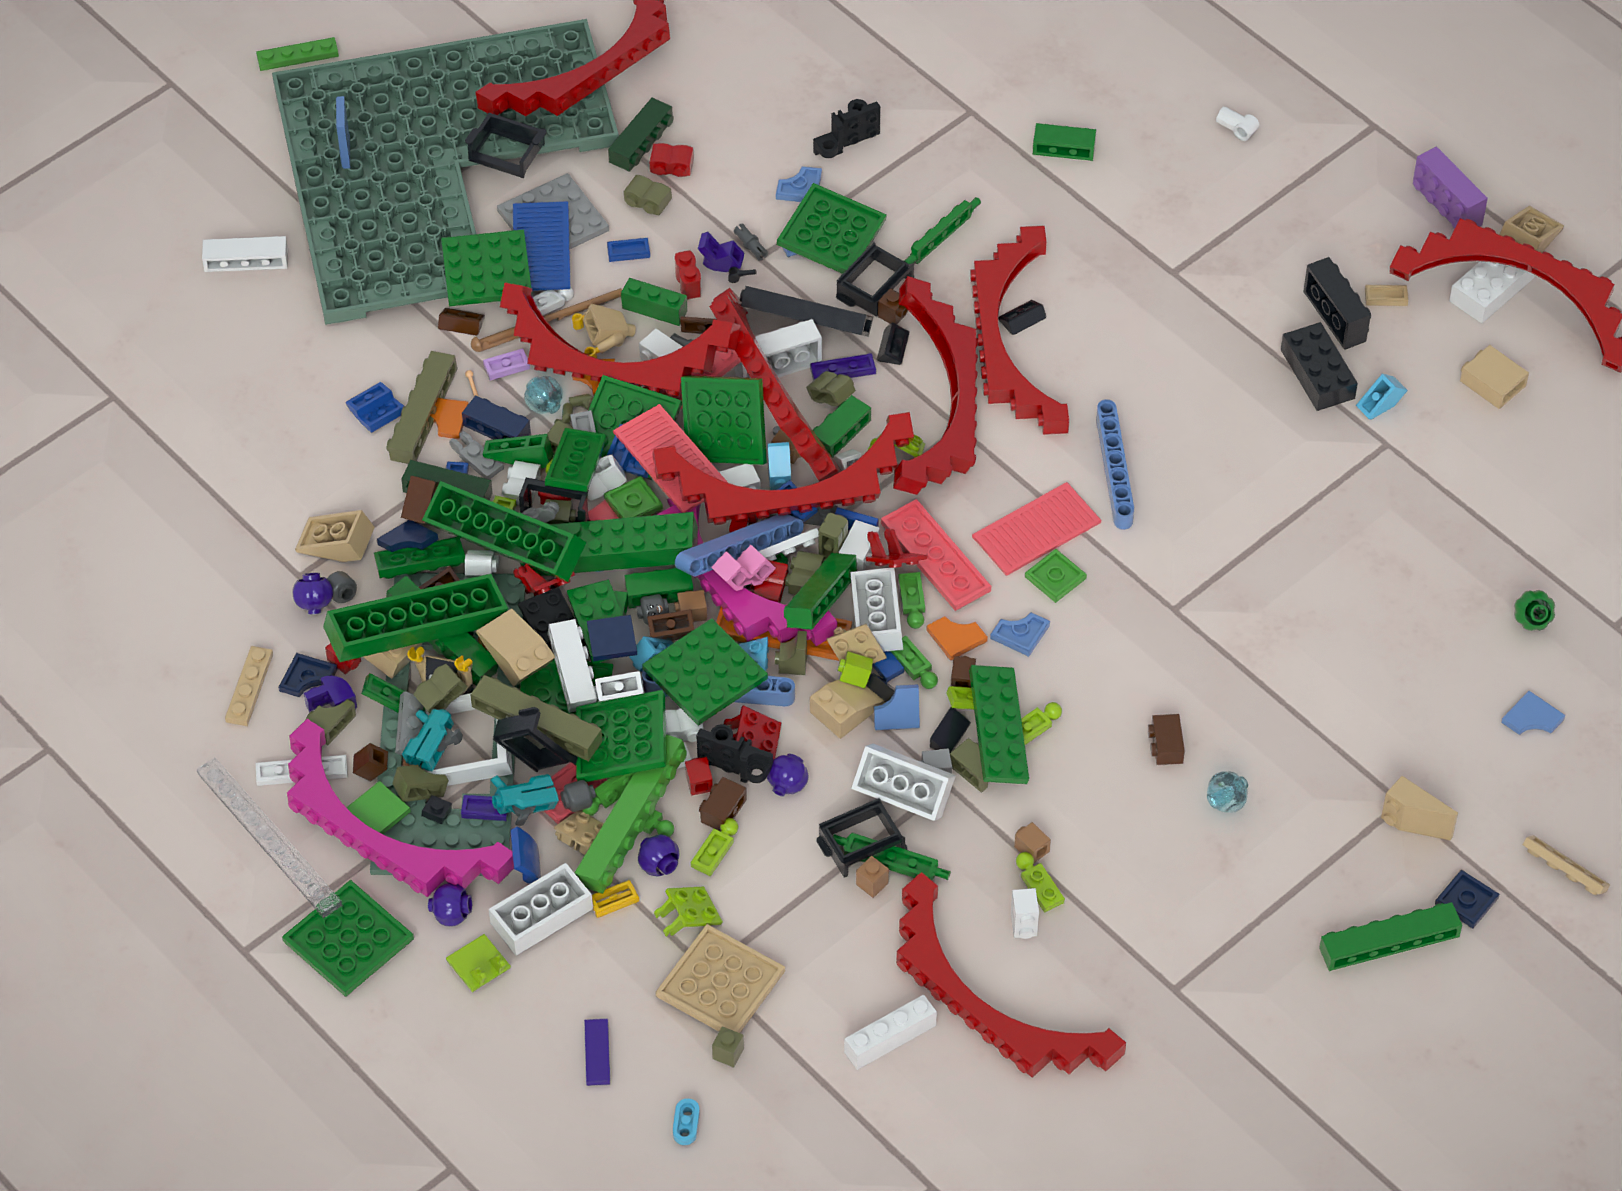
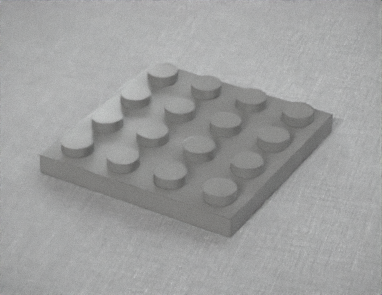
(584, 219)

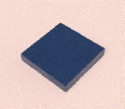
(612, 638)
(1469, 897)

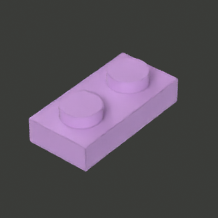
(506, 364)

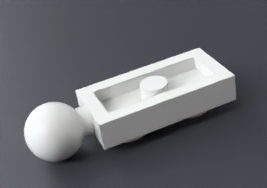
(552, 300)

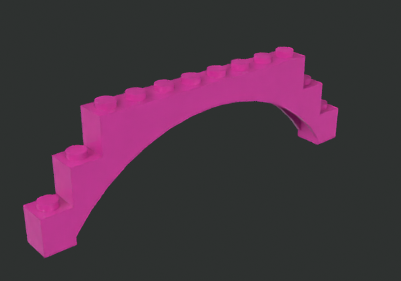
(751, 612)
(416, 866)

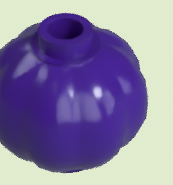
(312, 592)
(788, 775)
(658, 852)
(450, 904)

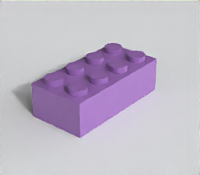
(1448, 188)

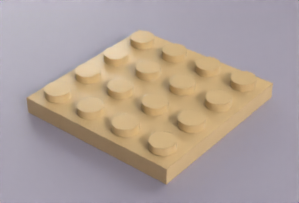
(720, 981)

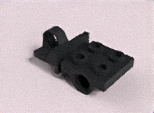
(856, 125)
(545, 610)
(733, 755)

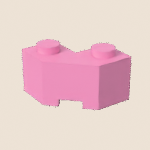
(746, 570)

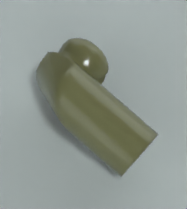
(581, 400)
(566, 411)

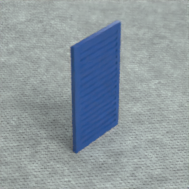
(546, 242)

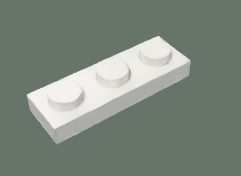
(788, 546)

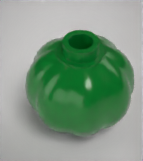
(1534, 610)

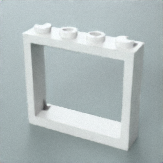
(478, 770)

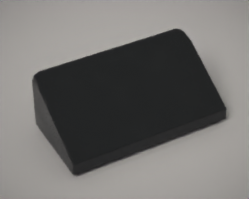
(1023, 316)
(893, 344)
(880, 687)
(949, 731)

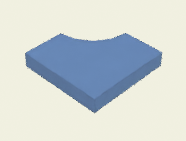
(796, 187)
(1021, 634)
(900, 710)
(1532, 713)

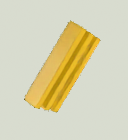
(615, 901)

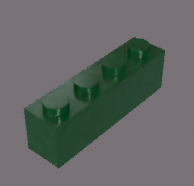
(640, 134)
(472, 484)

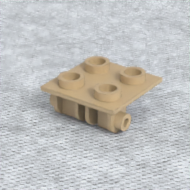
(858, 641)
(578, 831)

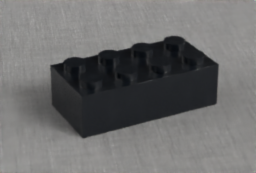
(1337, 303)
(1319, 366)

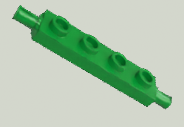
(944, 228)
(895, 858)

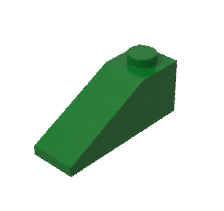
(528, 449)

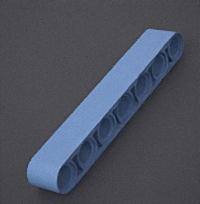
(1115, 464)
(759, 535)
(773, 691)

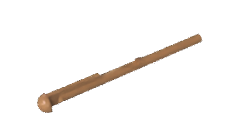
(488, 342)

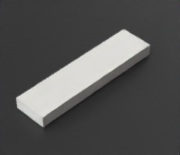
(278, 772)

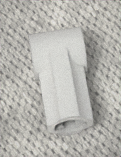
(1241, 125)

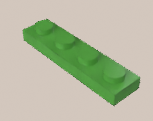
(297, 54)

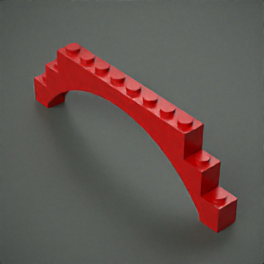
(558, 93)
(1483, 244)
(958, 351)
(664, 372)
(1002, 378)
(785, 412)
(731, 502)
(1024, 1044)

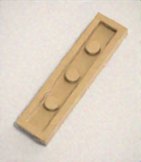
(249, 686)
(1572, 869)

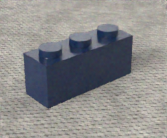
(494, 420)

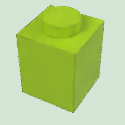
(855, 669)

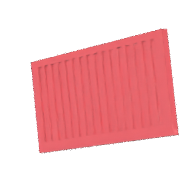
(658, 430)
(1036, 528)

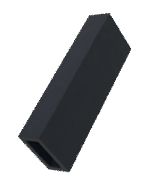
(806, 310)

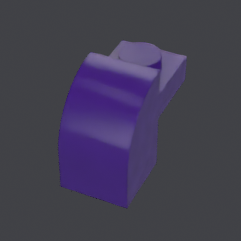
(720, 256)
(332, 691)

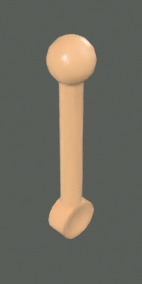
(469, 374)

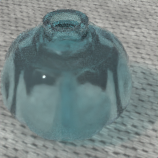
(543, 395)
(1227, 791)

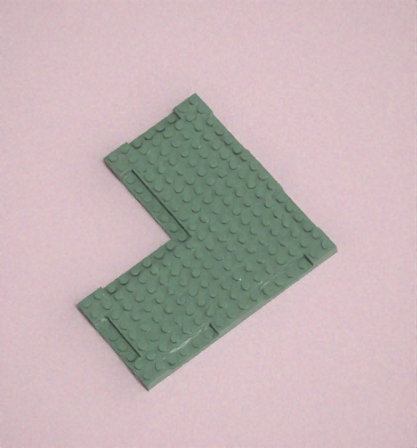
(408, 115)

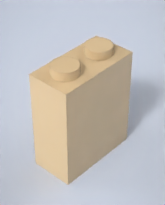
(1494, 376)

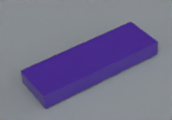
(850, 366)
(597, 1052)

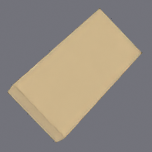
(1386, 295)

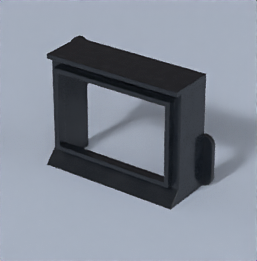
(509, 129)
(854, 296)
(529, 484)
(511, 733)
(855, 816)

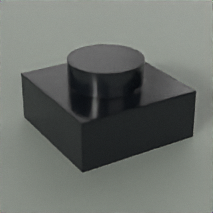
(436, 809)

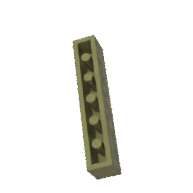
(415, 416)
(563, 728)

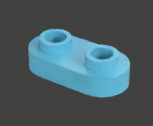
(686, 1123)

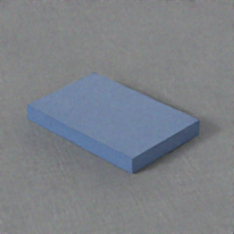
(343, 132)

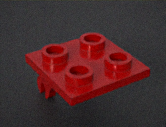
(896, 555)
(534, 582)
(756, 727)

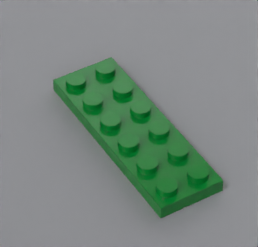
(999, 724)

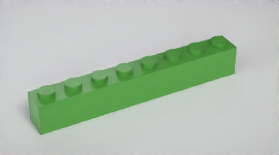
(628, 819)

